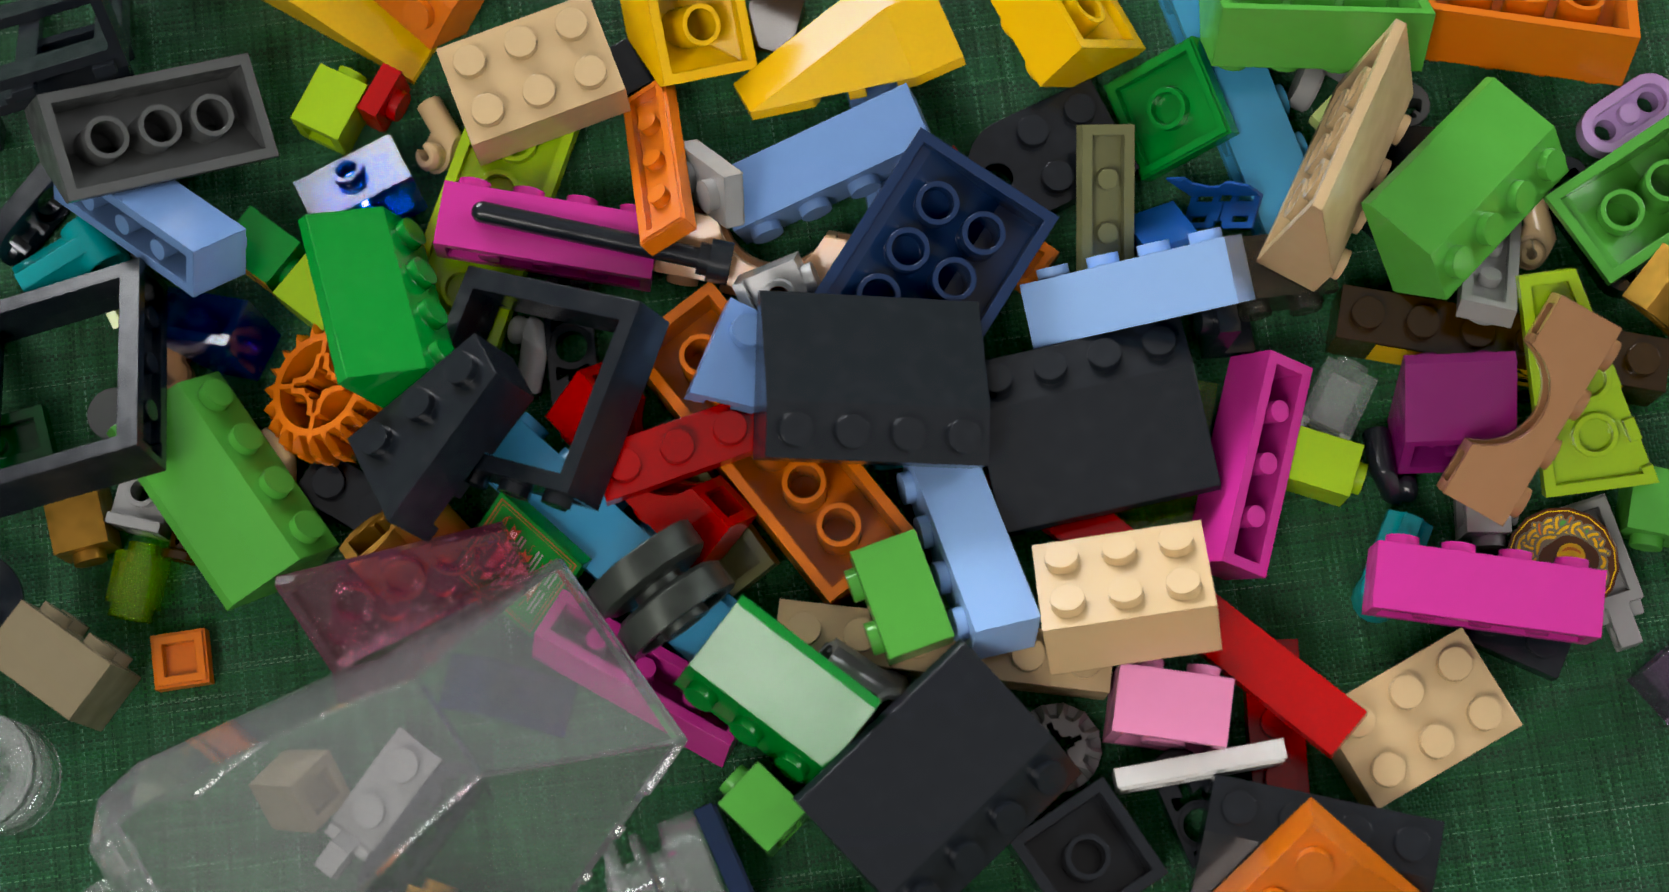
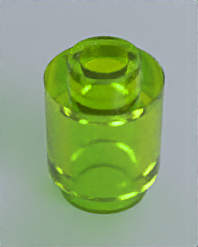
(137, 582)

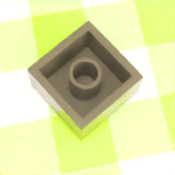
(62, 667)

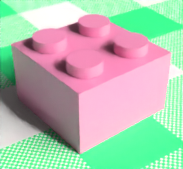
(1168, 707)

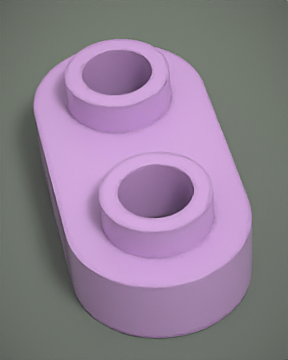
(1622, 115)

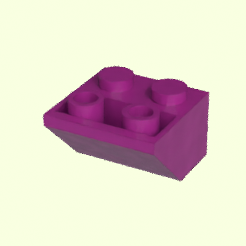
(1450, 399)

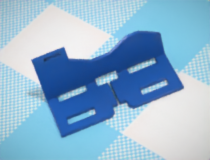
(1219, 210)

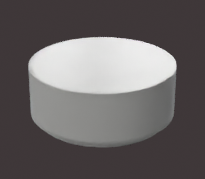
(1305, 88)

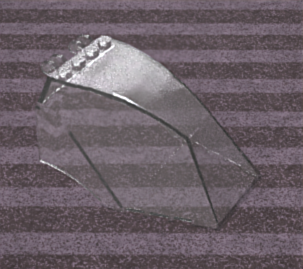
(442, 764)

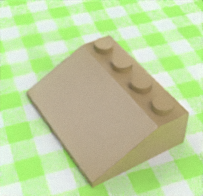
(1343, 165)

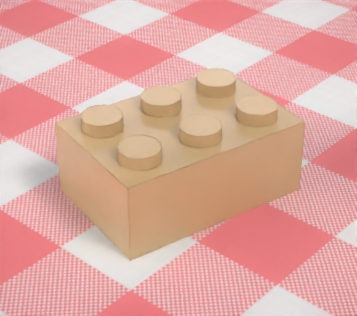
(533, 79)
(1126, 597)
(1422, 720)

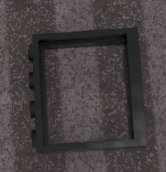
(141, 384)
(614, 395)

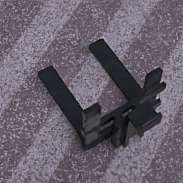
(65, 59)

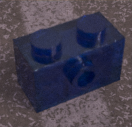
(363, 180)

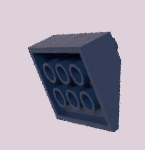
(941, 233)

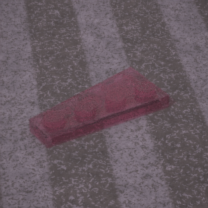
(392, 593)

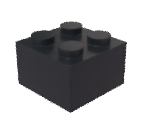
(1087, 847)

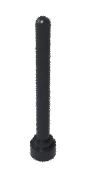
(708, 259)

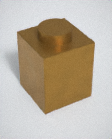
(80, 529)

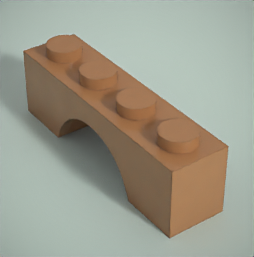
(1569, 350)

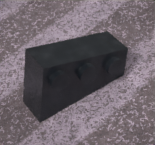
(438, 432)

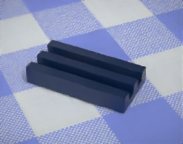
(722, 849)

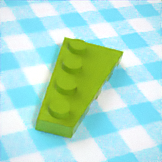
(1604, 443)

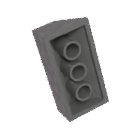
(151, 128)

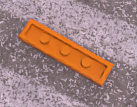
(658, 168)

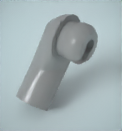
(533, 350)

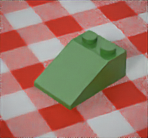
(1620, 204)

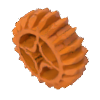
(310, 408)

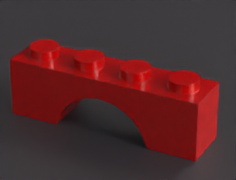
(710, 506)

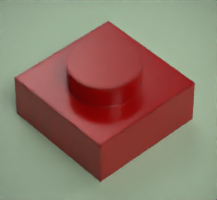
(385, 98)

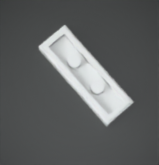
(1199, 766)

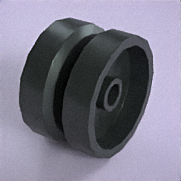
(661, 589)

